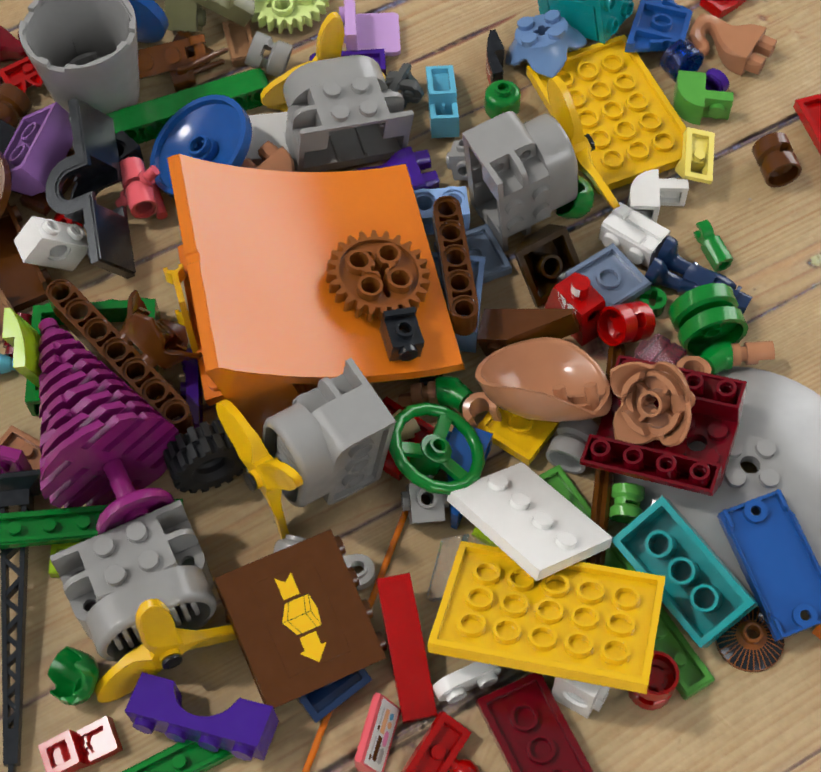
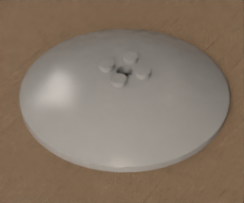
(782, 439)

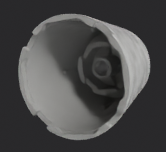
(84, 51)

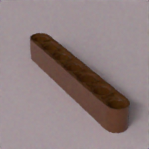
(111, 346)

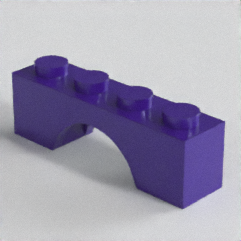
(242, 728)

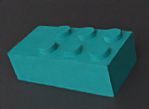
(697, 583)

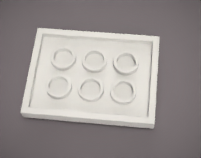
(530, 521)

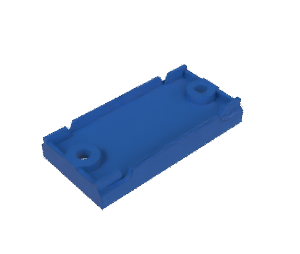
(775, 562)

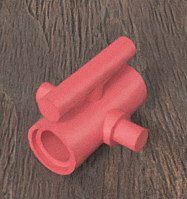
(140, 189)

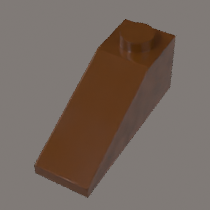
(511, 326)

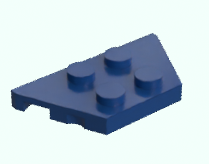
(658, 26)

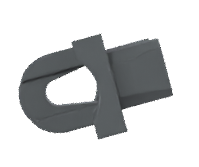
(404, 81)

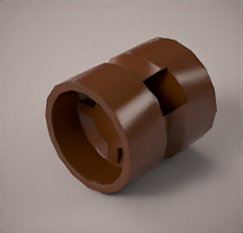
(13, 104)
(776, 159)

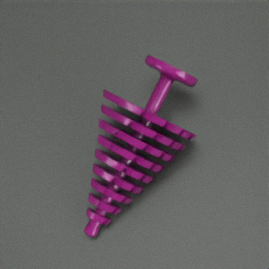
(96, 434)

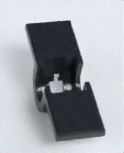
(94, 168)

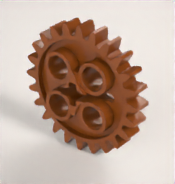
(355, 273)

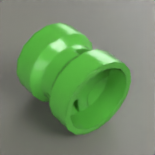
(626, 502)

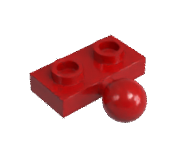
(440, 748)

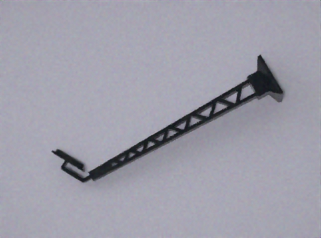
(16, 495)

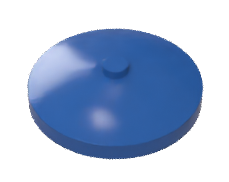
(205, 129)

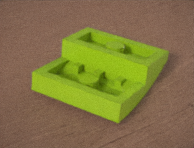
(25, 343)

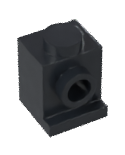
(401, 334)

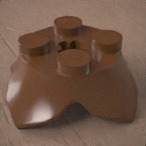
(159, 340)

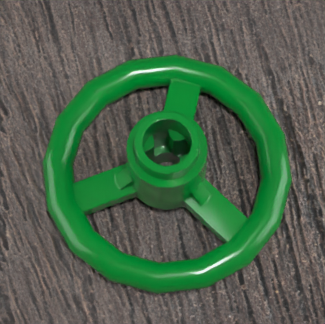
(435, 451)

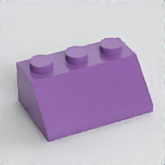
(37, 147)

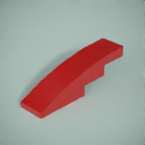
(406, 648)

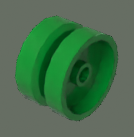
(707, 316)

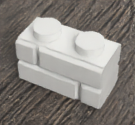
(633, 234)

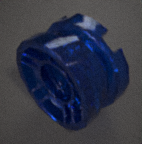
(681, 56)

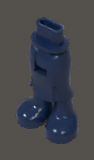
(693, 273)

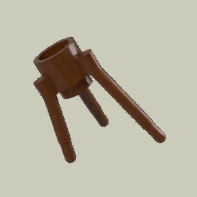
(184, 76)

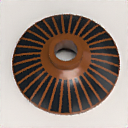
(750, 653)

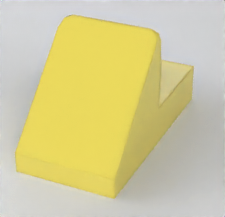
(697, 156)

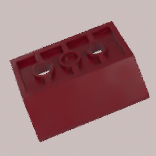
(713, 422)

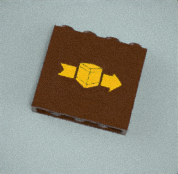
(300, 618)

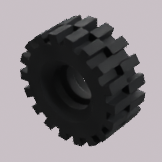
(202, 458)

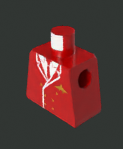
(578, 294)

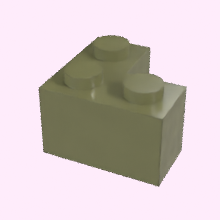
(184, 15)

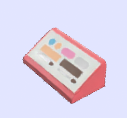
(377, 735)

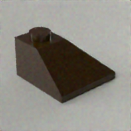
(545, 259)

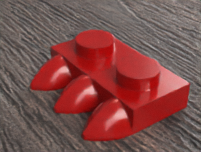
(21, 74)

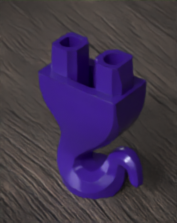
(415, 163)

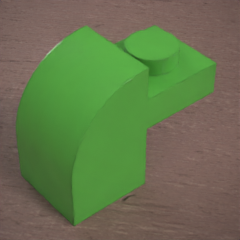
(694, 102)

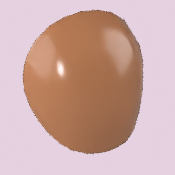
(545, 381)

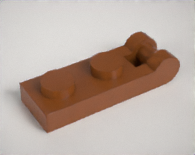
(168, 56)

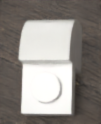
(651, 192)

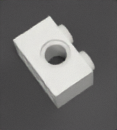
(51, 243)
(579, 695)

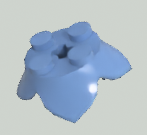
(544, 43)

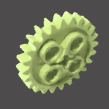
(288, 13)

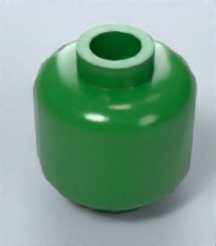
(502, 97)

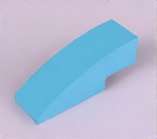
(442, 101)

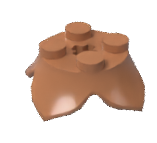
(637, 417)

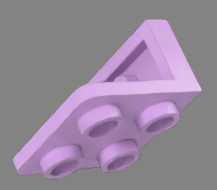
(370, 30)

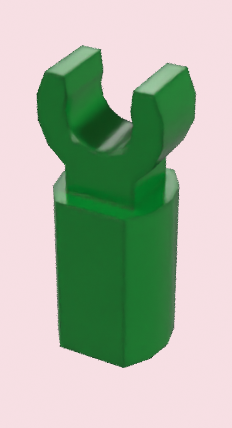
(713, 247)

